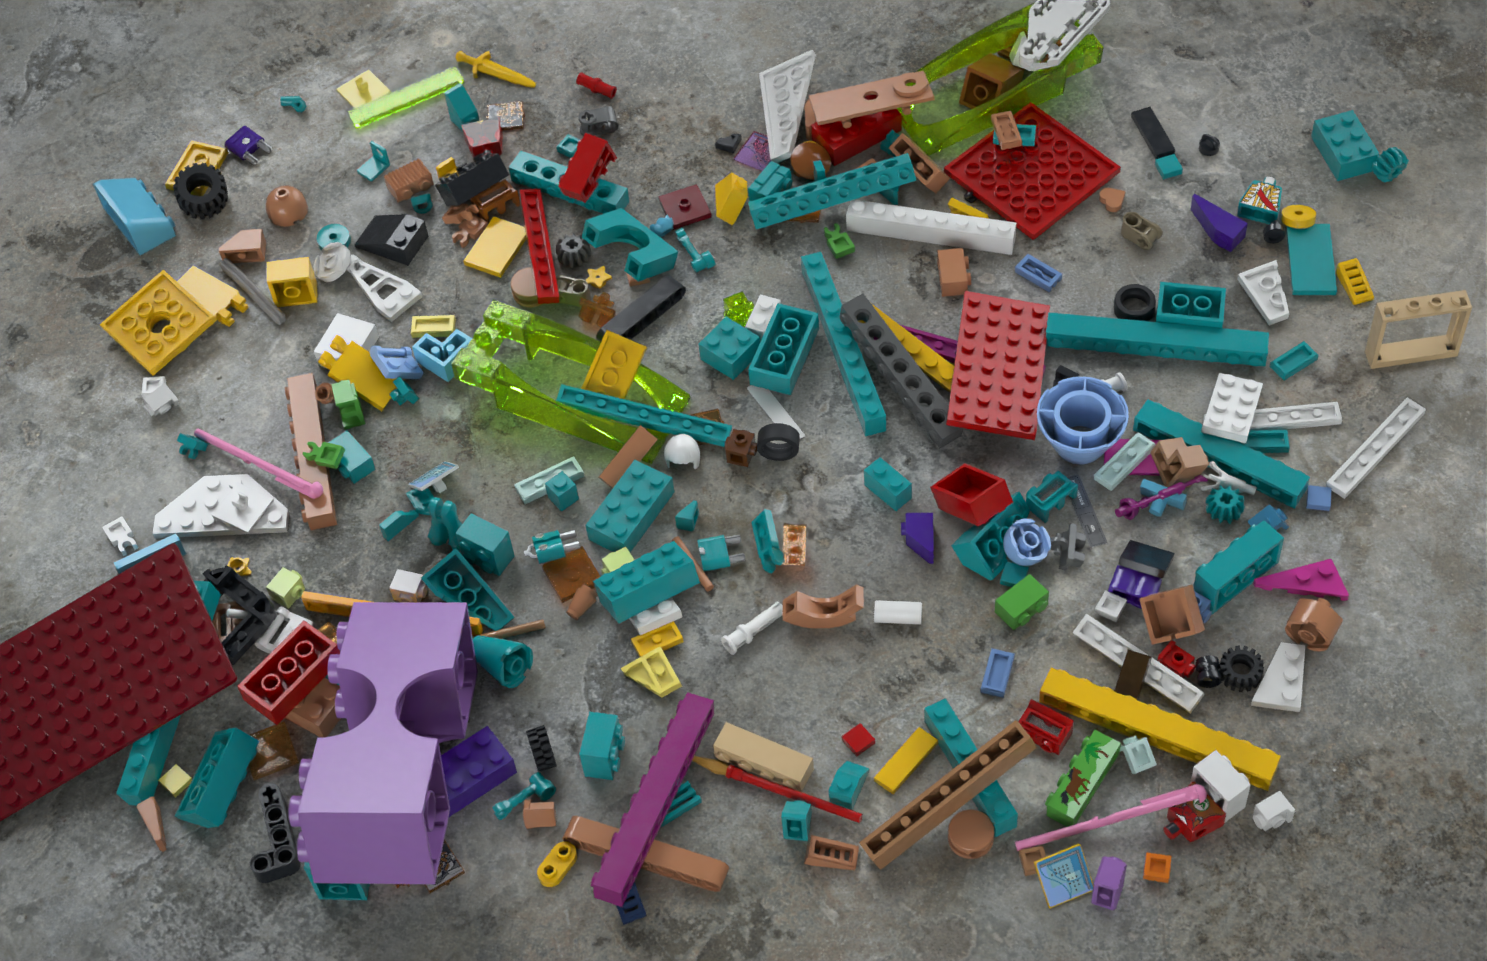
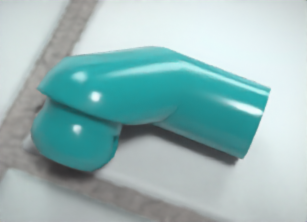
(294, 101)

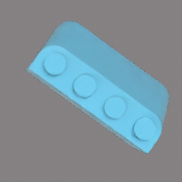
(135, 212)

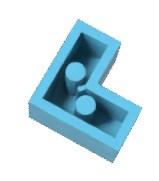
(438, 355)

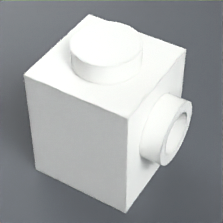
(408, 587)

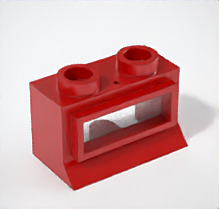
(1046, 727)

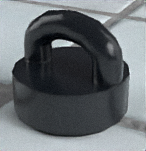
(1209, 145)
(1273, 232)

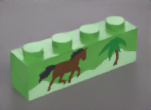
(1082, 779)

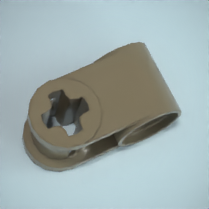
(1139, 230)
(572, 290)

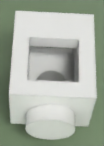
(160, 400)
(1273, 812)

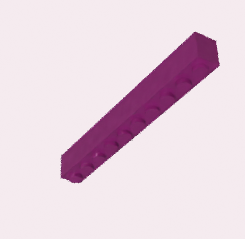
(653, 800)

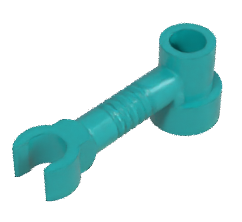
(700, 261)
(539, 785)

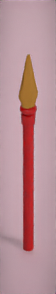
(738, 774)

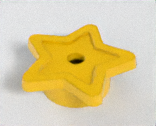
(598, 282)
(242, 564)

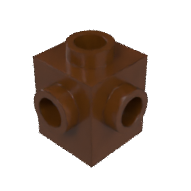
(740, 447)

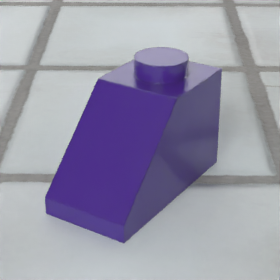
(919, 534)

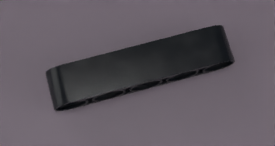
(645, 309)

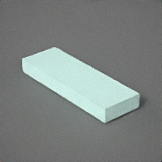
(1124, 461)
(534, 486)

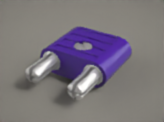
(245, 143)

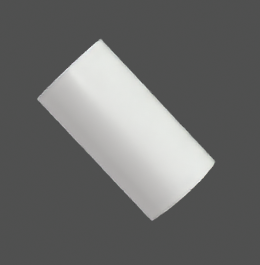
(898, 612)

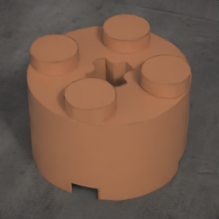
(1313, 624)

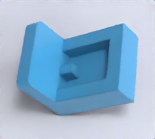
(1273, 517)

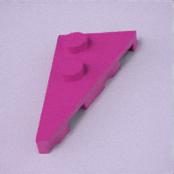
(1312, 579)

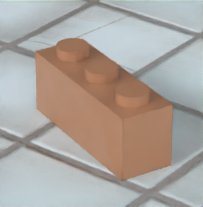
(922, 164)

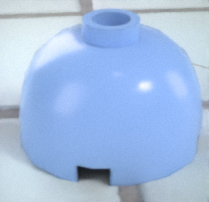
(1026, 542)

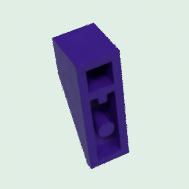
(1219, 224)

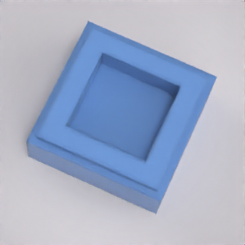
(1318, 498)

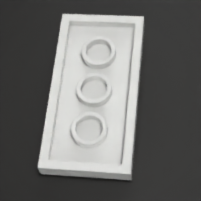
(1232, 407)

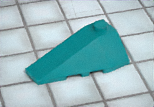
(982, 545)
(459, 582)

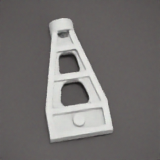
(395, 303)

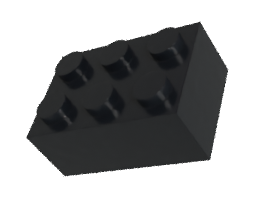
(471, 178)

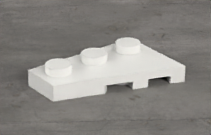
(1283, 680)

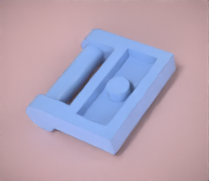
(392, 367)

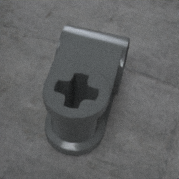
(600, 121)

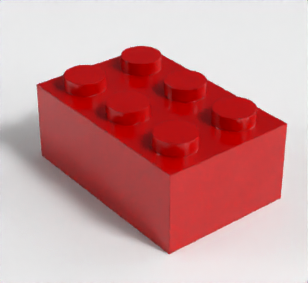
(972, 494)

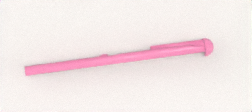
(312, 490)
(1149, 805)

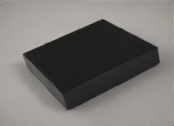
(1146, 559)

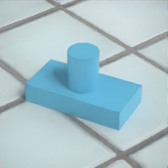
(1157, 507)

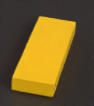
(906, 760)

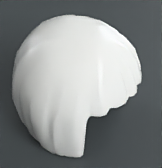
(682, 450)

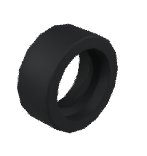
(1139, 292)
(778, 432)

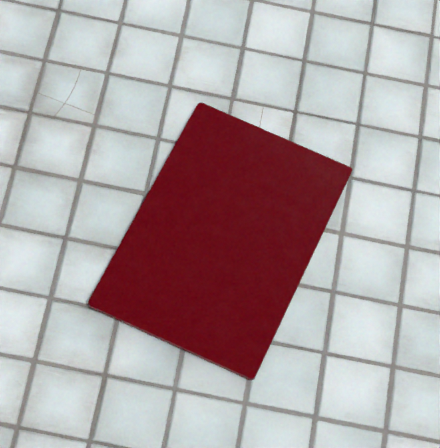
(104, 675)

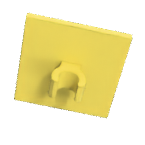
(363, 89)

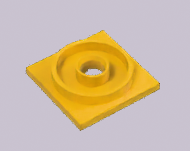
(158, 301)

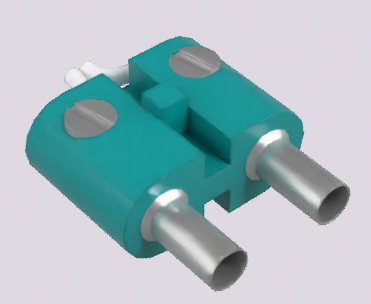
(550, 546)

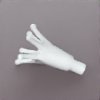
(1226, 480)

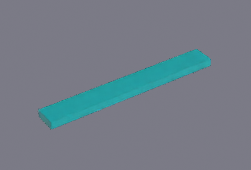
(644, 415)

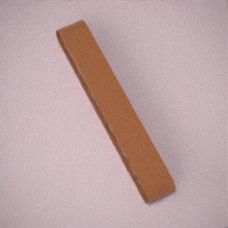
(661, 858)

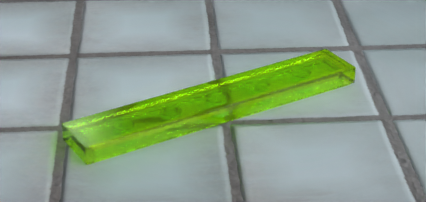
(405, 97)

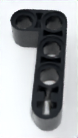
(276, 829)

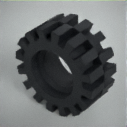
(1245, 657)
(541, 748)

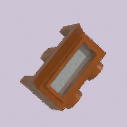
(495, 197)

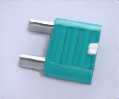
(715, 554)

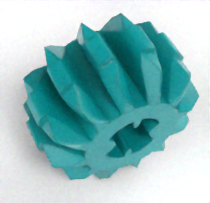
(1389, 164)
(1225, 504)

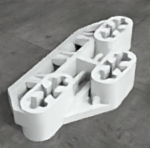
(1052, 20)

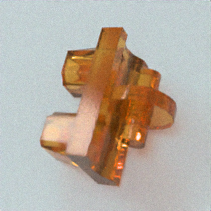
(600, 308)
(794, 544)

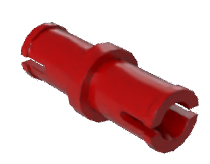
(596, 85)

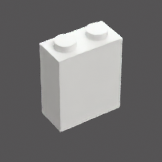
(350, 330)

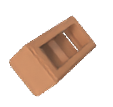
(152, 817)
(829, 861)

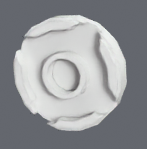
(332, 262)

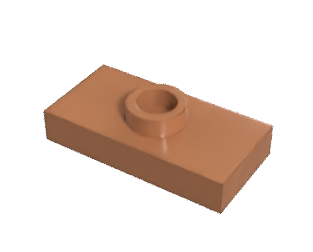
(1006, 130)

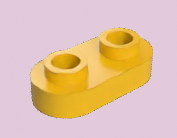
(559, 863)

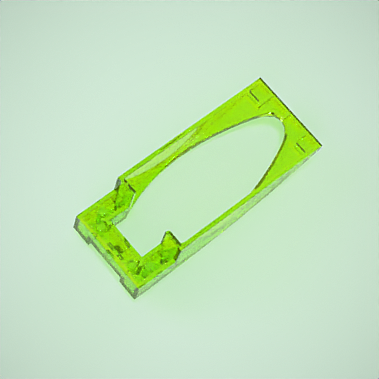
(1037, 88)
(514, 395)

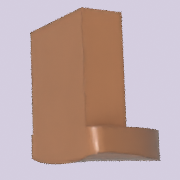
(539, 814)

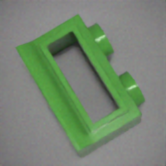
(348, 403)

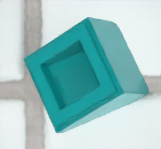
(687, 517)

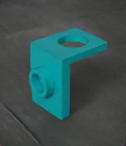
(376, 164)

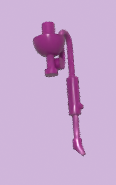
(1130, 508)

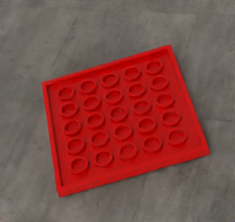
(1037, 181)

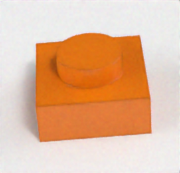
(1157, 867)

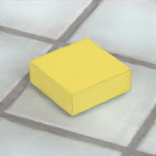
(175, 780)

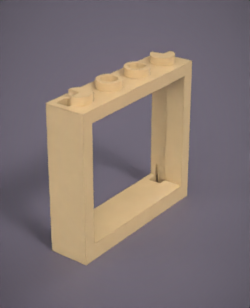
(1423, 348)

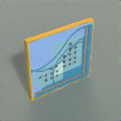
(1064, 875)

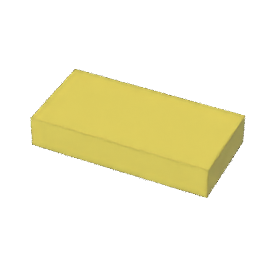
(433, 325)

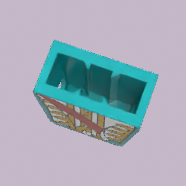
(1261, 201)

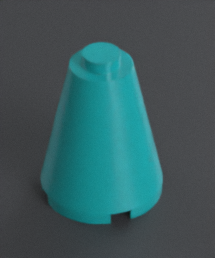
(503, 659)

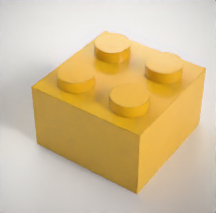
(292, 282)

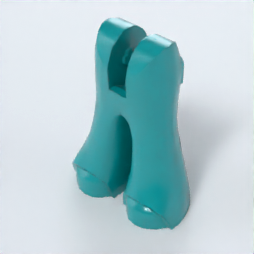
(443, 523)

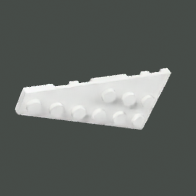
(784, 98)

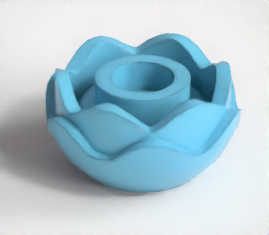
(662, 226)

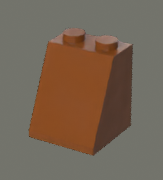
(989, 79)

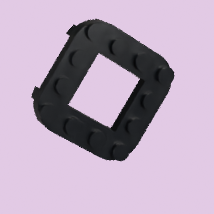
(252, 600)

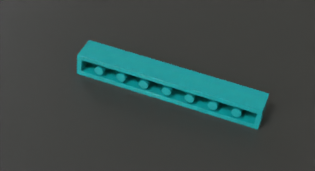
(1231, 456)

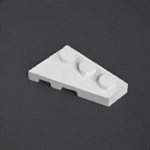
(1266, 292)

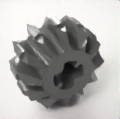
(573, 251)

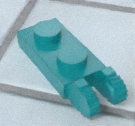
(767, 541)

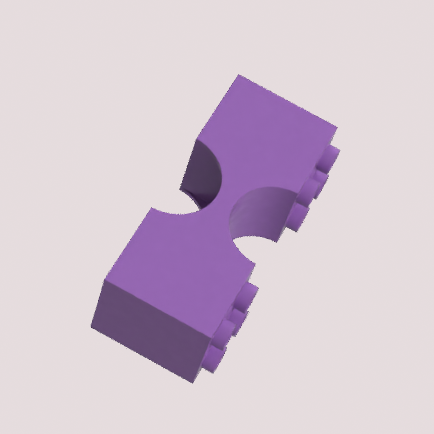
(379, 792)

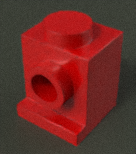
(1177, 660)

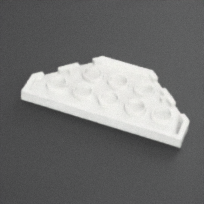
(192, 511)

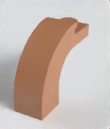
(823, 612)

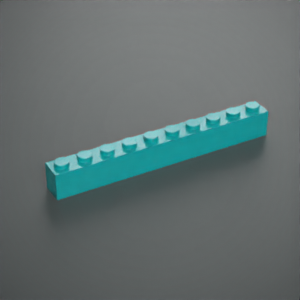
(1157, 339)
(844, 347)
(150, 752)

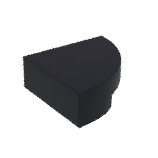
(728, 143)

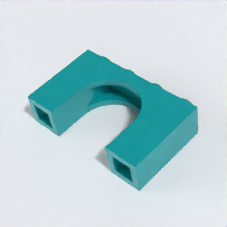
(619, 226)

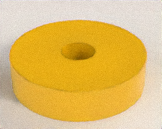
(1298, 216)

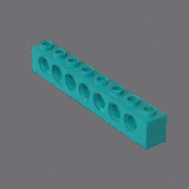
(832, 191)

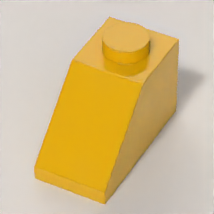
(730, 197)

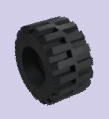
(200, 176)

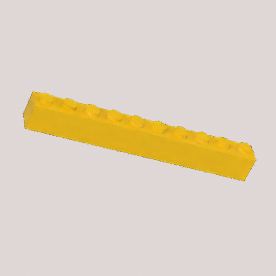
(1162, 729)

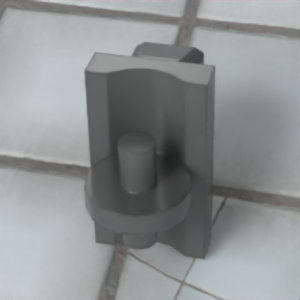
(1064, 545)

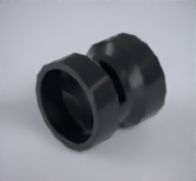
(1208, 671)

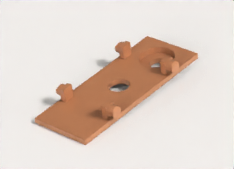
(891, 93)

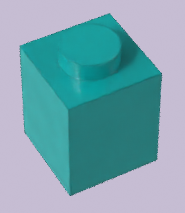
(561, 491)

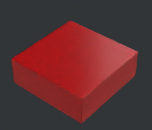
(858, 739)

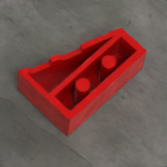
(585, 167)

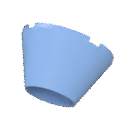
(1086, 404)

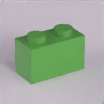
(1022, 602)

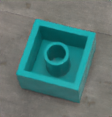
(729, 348)
(485, 544)
(601, 746)

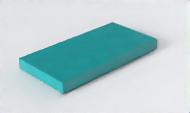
(1311, 260)

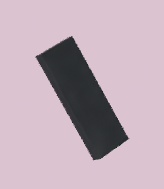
(1153, 132)

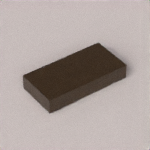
(1133, 674)

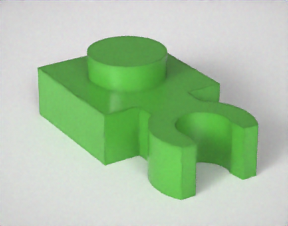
(838, 243)
(327, 455)

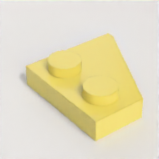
(653, 673)

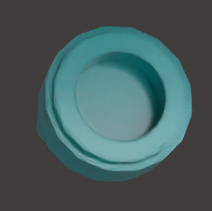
(422, 199)

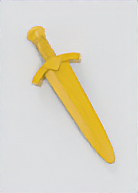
(493, 69)

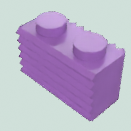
(1109, 882)

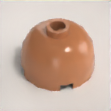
(286, 206)

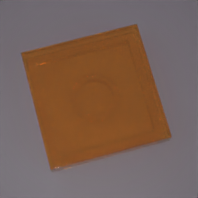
(571, 573)
(274, 751)

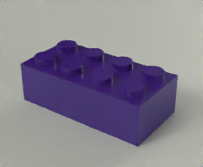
(475, 768)

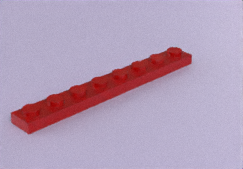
(539, 246)

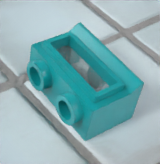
(1050, 494)

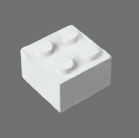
(1222, 783)

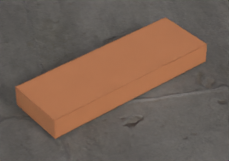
(634, 449)

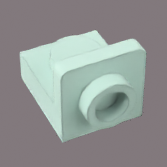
(1138, 754)

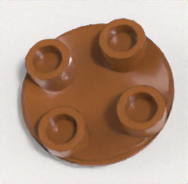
(803, 157)

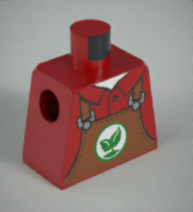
(1194, 819)

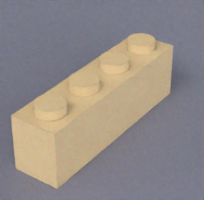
(763, 757)

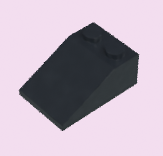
(394, 237)

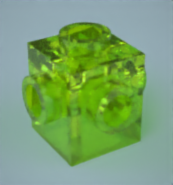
(738, 308)

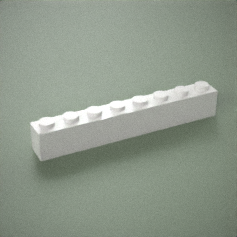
(931, 226)

